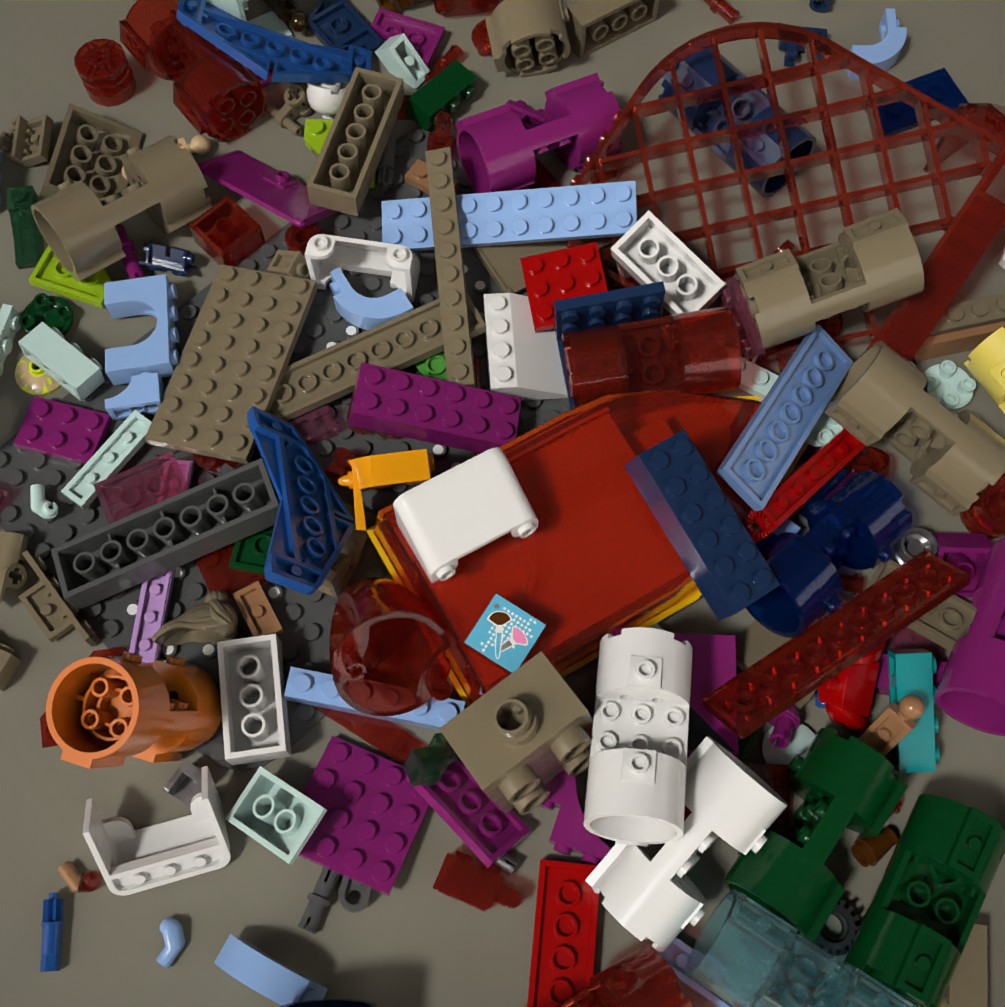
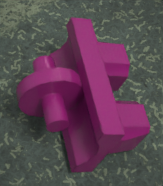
(528, 116)

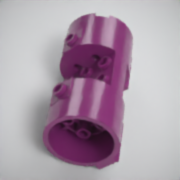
(501, 153)
(975, 671)

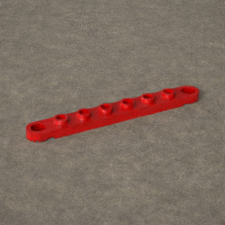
(803, 484)

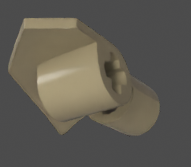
(11, 549)

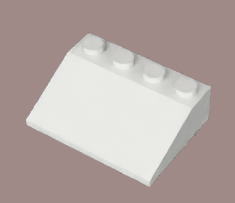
(517, 357)

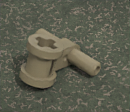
(291, 109)

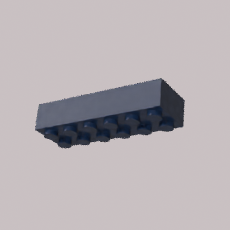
(701, 525)

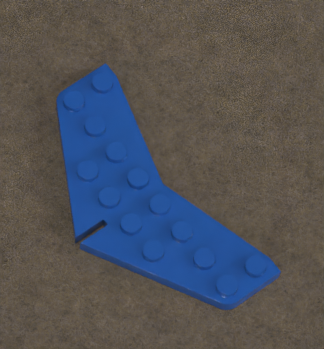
(265, 49)
(311, 515)

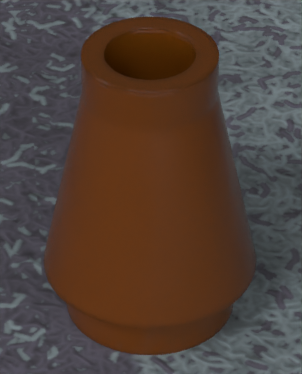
(871, 850)

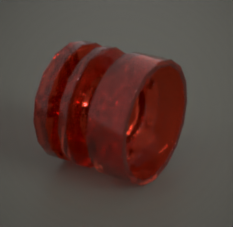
(105, 72)

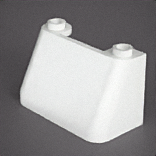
(331, 252)
(463, 512)

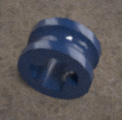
(819, 6)

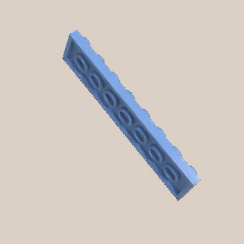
(785, 419)

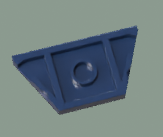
(339, 25)

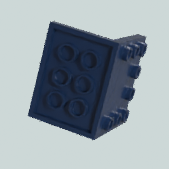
(606, 309)

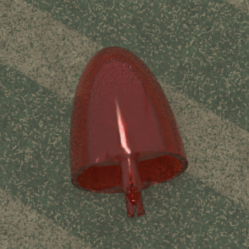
(387, 649)

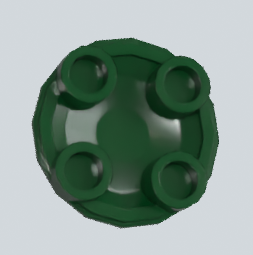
(47, 309)

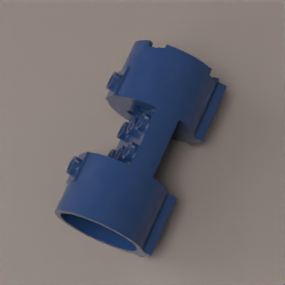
(756, 151)

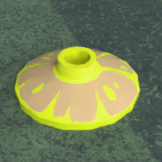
(34, 381)

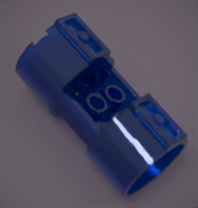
(851, 524)

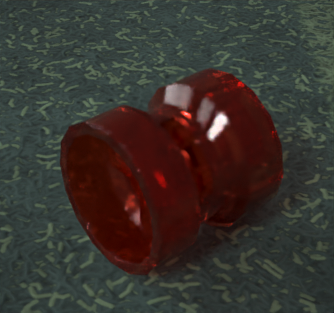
(340, 465)

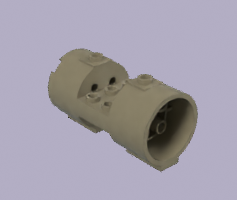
(528, 36)
(83, 229)
(866, 268)
(948, 451)

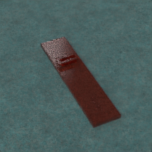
(378, 733)

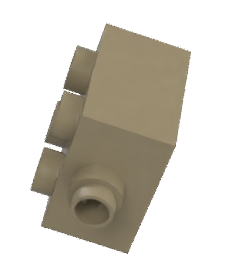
(522, 736)

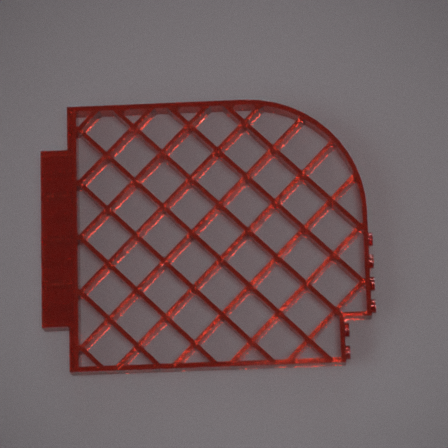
(950, 260)

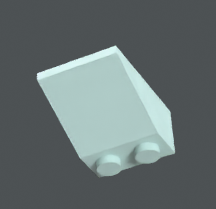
(276, 815)

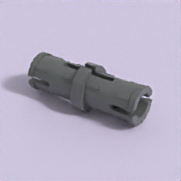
(319, 900)

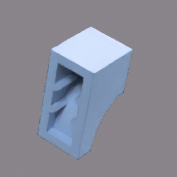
(142, 395)

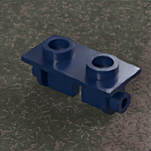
(178, 262)

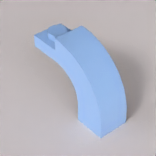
(887, 51)
(366, 311)
(266, 974)

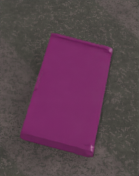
(265, 186)

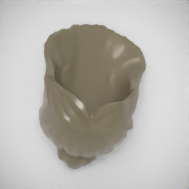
(203, 623)

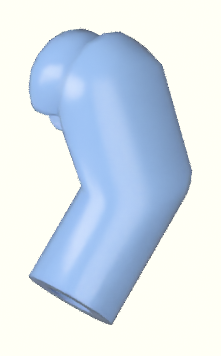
(173, 939)

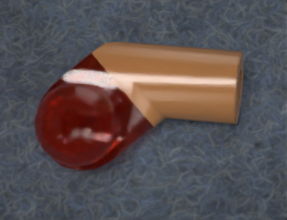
(78, 881)

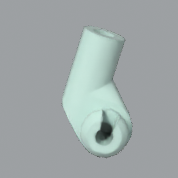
(40, 505)

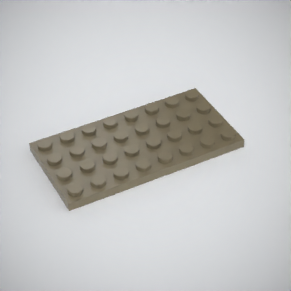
(232, 363)

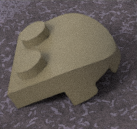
(27, 141)

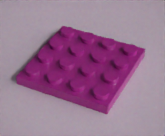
(368, 815)

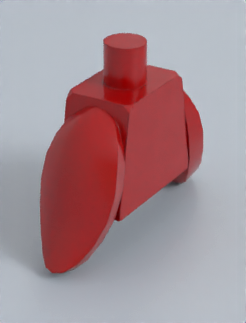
(852, 693)

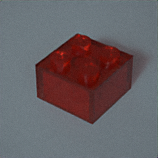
(227, 233)

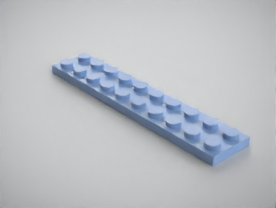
(519, 216)

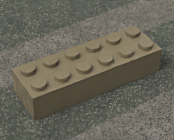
(356, 141)

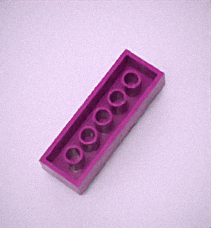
(432, 409)

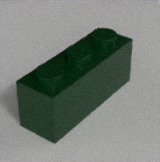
(441, 93)

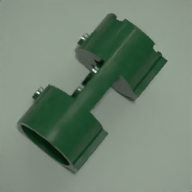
(843, 789)
(929, 899)

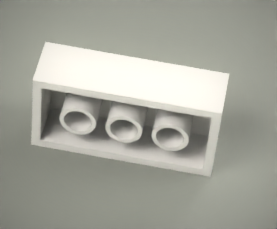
(657, 255)
(253, 699)

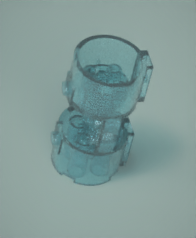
(763, 962)

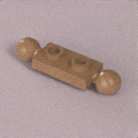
(893, 724)

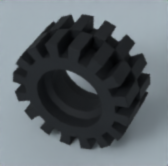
(849, 925)

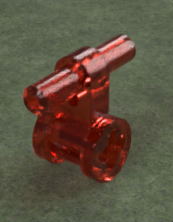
(441, 137)

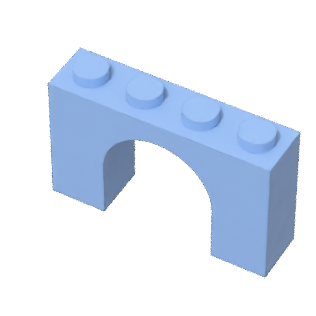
(158, 352)

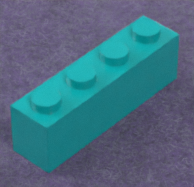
(912, 674)

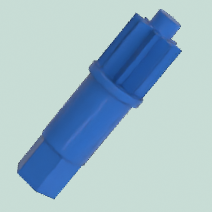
(51, 933)

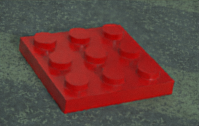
(561, 276)

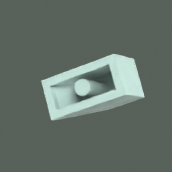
(402, 60)

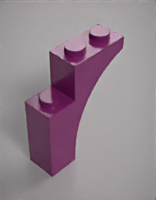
(568, 829)

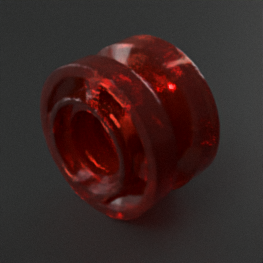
(296, 235)

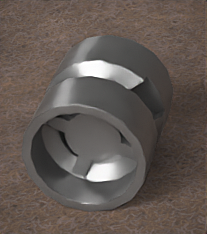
(914, 543)

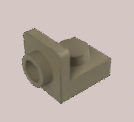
(289, 263)

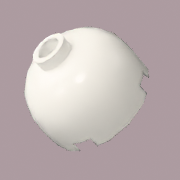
(325, 97)

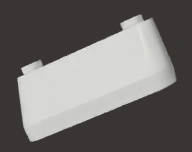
(161, 852)

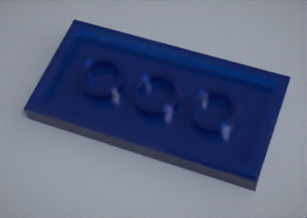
(902, 117)

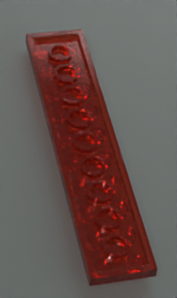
(834, 643)

